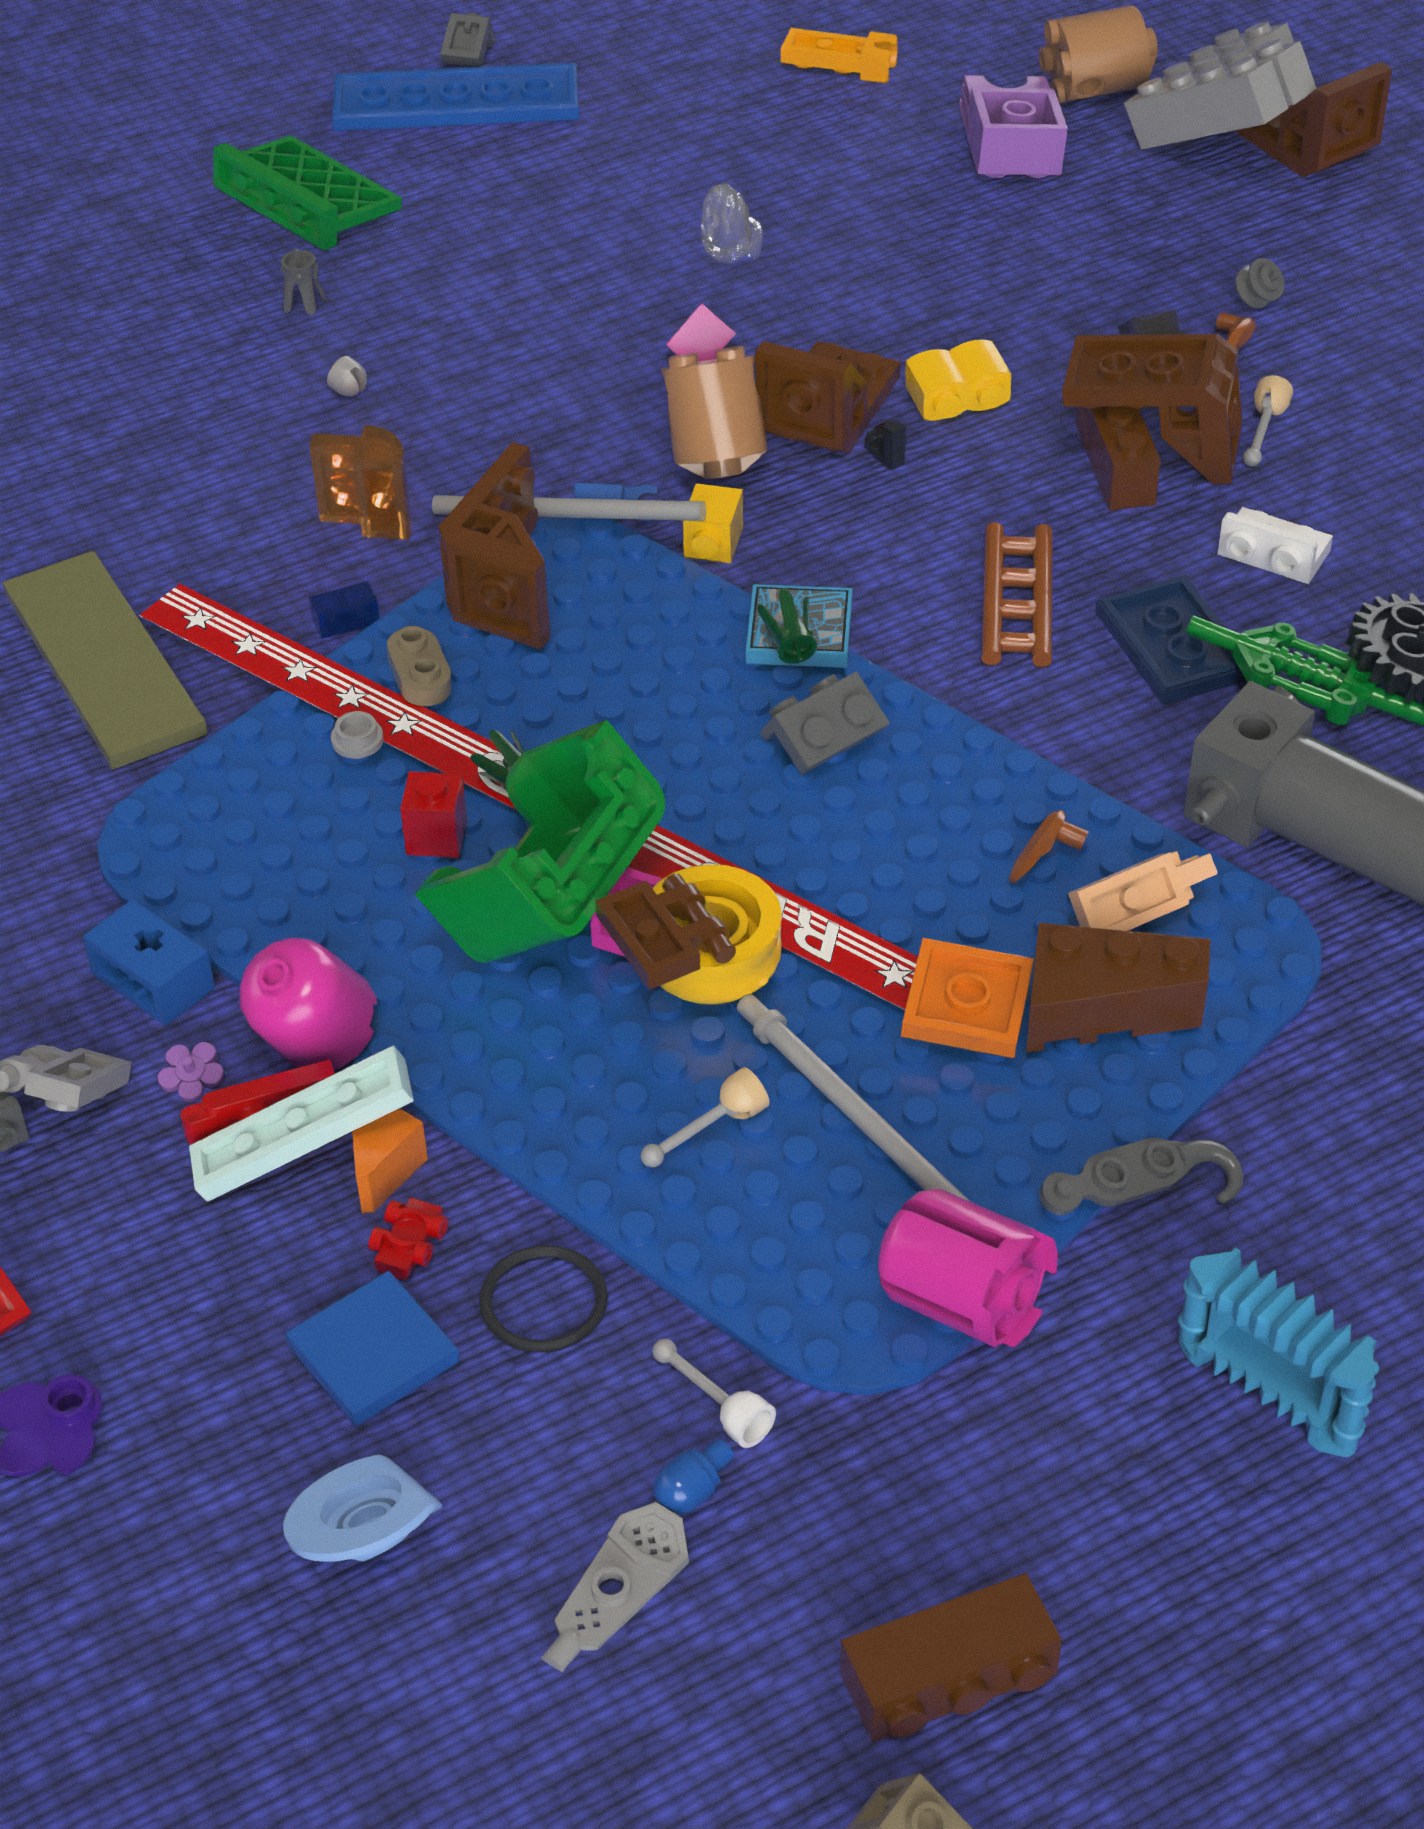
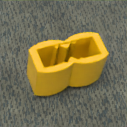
(958, 380)

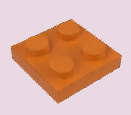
(967, 998)

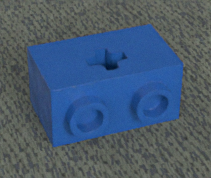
(149, 961)

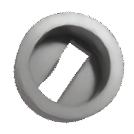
(347, 377)

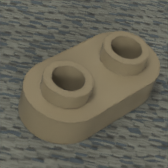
(419, 666)

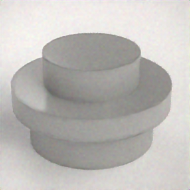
(356, 735)

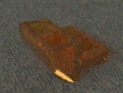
(362, 482)

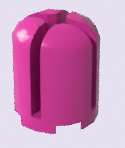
(965, 1266)

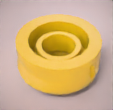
(754, 924)

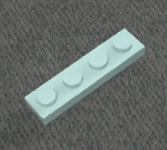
(300, 1123)

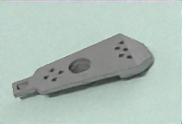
(631, 1565)

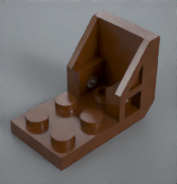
(1328, 123)
(1167, 374)
(822, 393)
(490, 560)

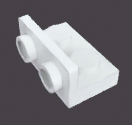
(1273, 544)

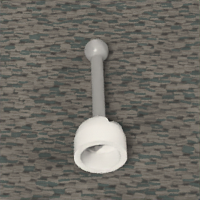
(743, 1414)

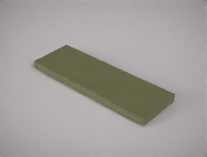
(104, 660)

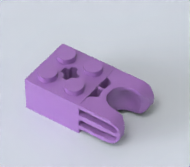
(1013, 127)

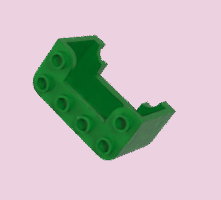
(587, 820)

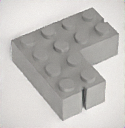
(1223, 87)

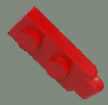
(242, 1100)

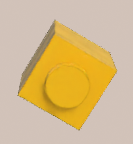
(720, 531)

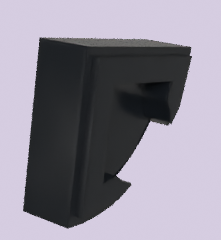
(887, 443)

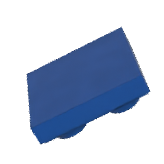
(372, 1348)

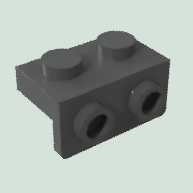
(826, 722)

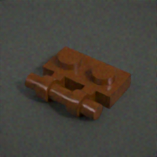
(652, 938)

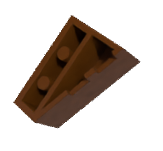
(1114, 982)

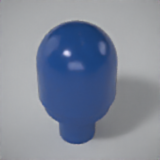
(691, 1477)

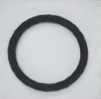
(548, 1345)

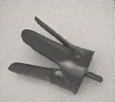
(300, 269)

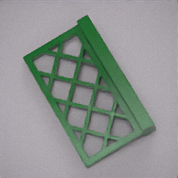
(301, 188)

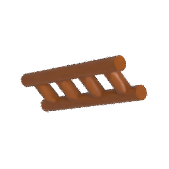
(997, 608)

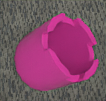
(307, 1003)

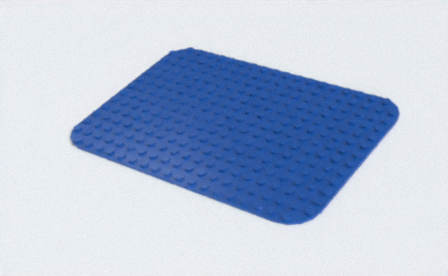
(573, 1066)

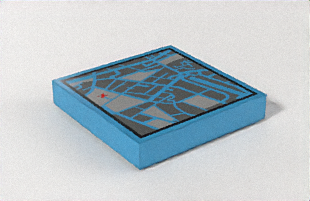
(828, 618)

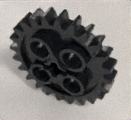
(1391, 644)

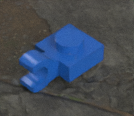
(608, 491)

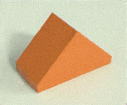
(386, 1156)

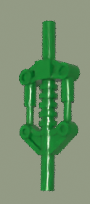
(1266, 652)

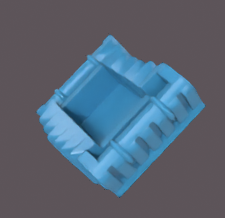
(1279, 1348)

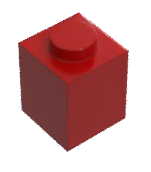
(433, 814)

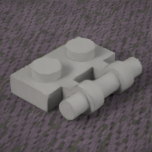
(63, 1077)

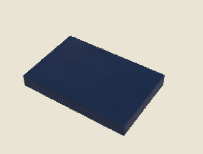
(1152, 633)

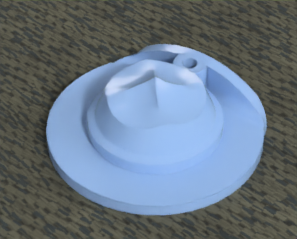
(357, 1511)

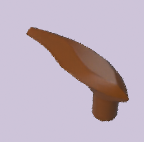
(1238, 328)
(1051, 829)

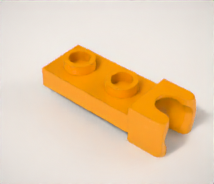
(842, 52)

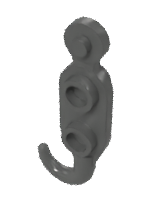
(1137, 1172)

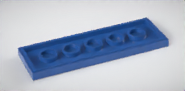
(455, 96)

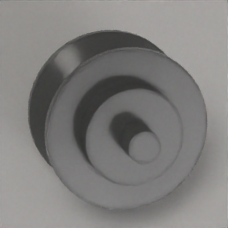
(1259, 283)

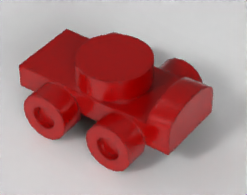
(409, 1237)

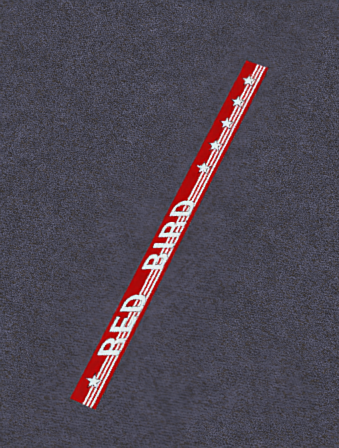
(448, 747)

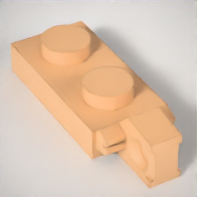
(1140, 891)

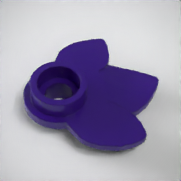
(43, 1429)

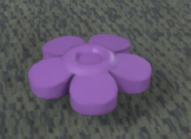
(189, 1071)

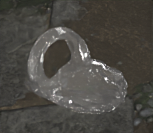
(727, 227)

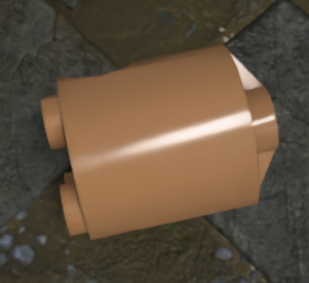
(1097, 53)
(714, 413)

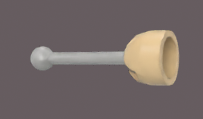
(1274, 404)
(740, 1098)

